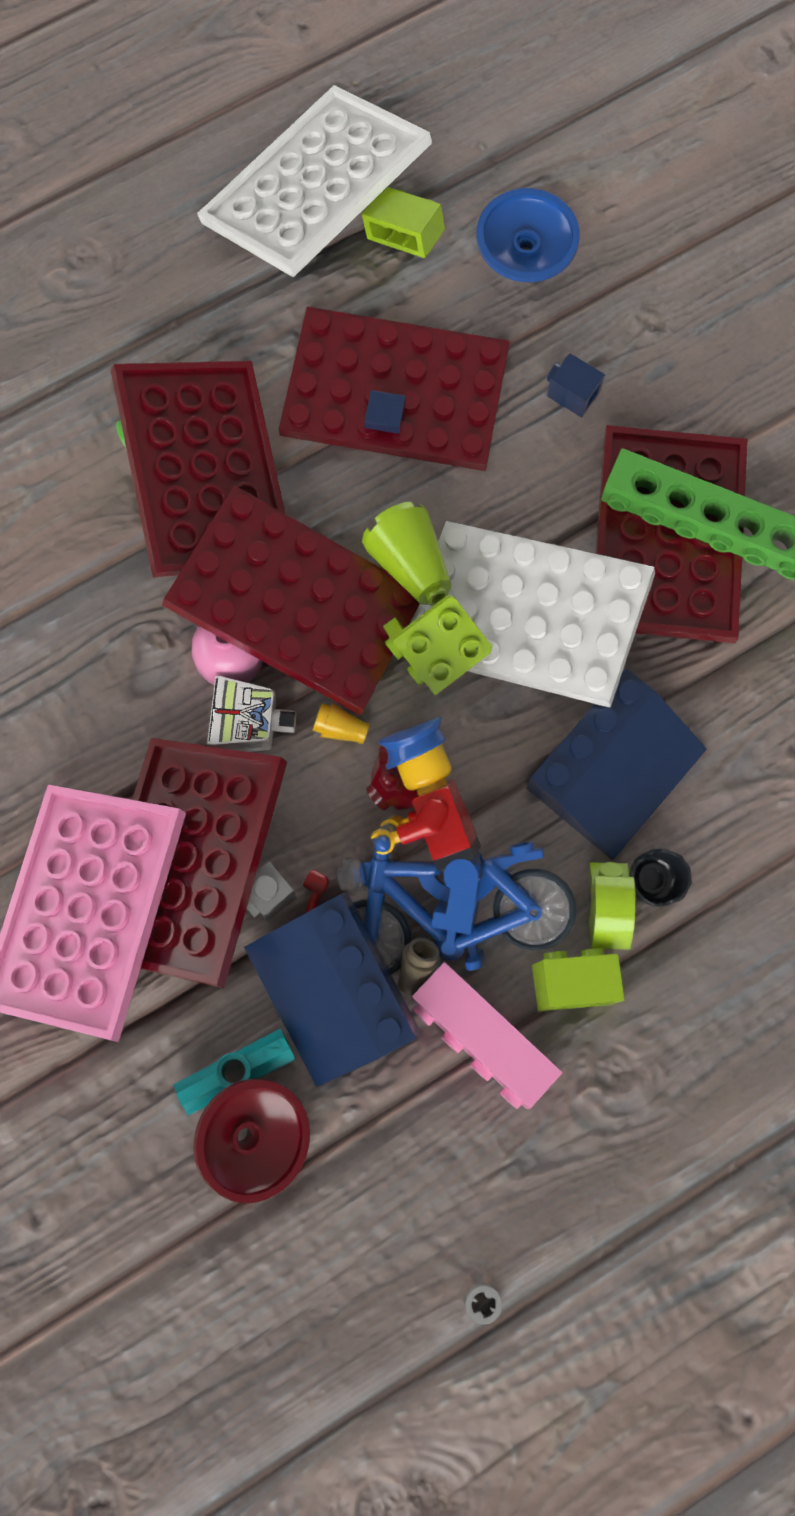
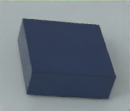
(384, 411)

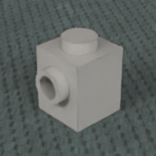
(269, 893)

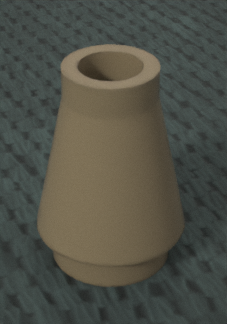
(418, 962)

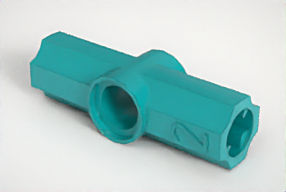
(258, 1059)

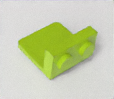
(438, 644)

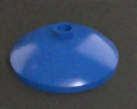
(532, 221)

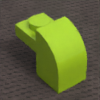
(611, 905)

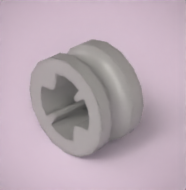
(477, 1315)

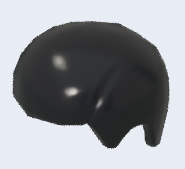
(660, 877)

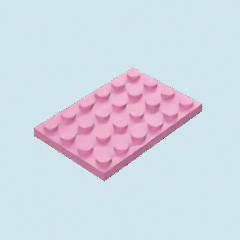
(85, 909)

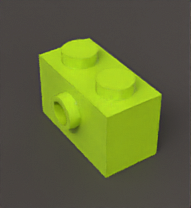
(404, 221)
(577, 981)

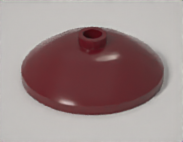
(267, 1155)

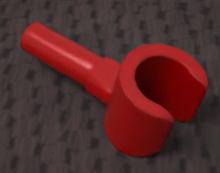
(318, 885)

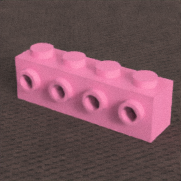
(486, 1036)

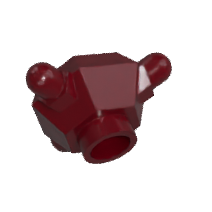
(387, 786)

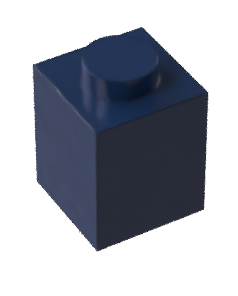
(574, 384)

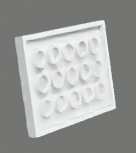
(314, 179)
(548, 610)

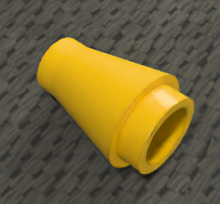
(339, 724)

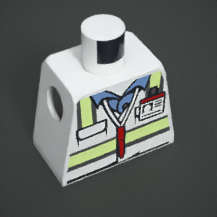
(246, 716)

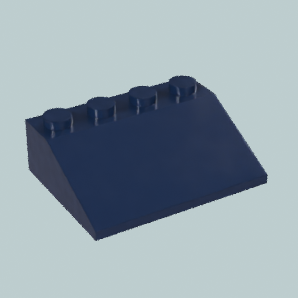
(617, 765)
(332, 990)

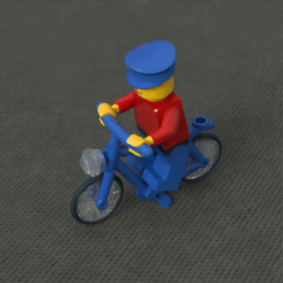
(529, 908)

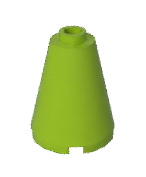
(409, 551)

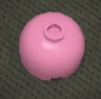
(220, 658)

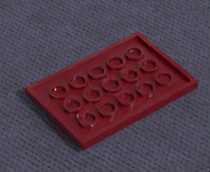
(445, 374)
(187, 443)
(693, 584)
(292, 599)
(217, 855)

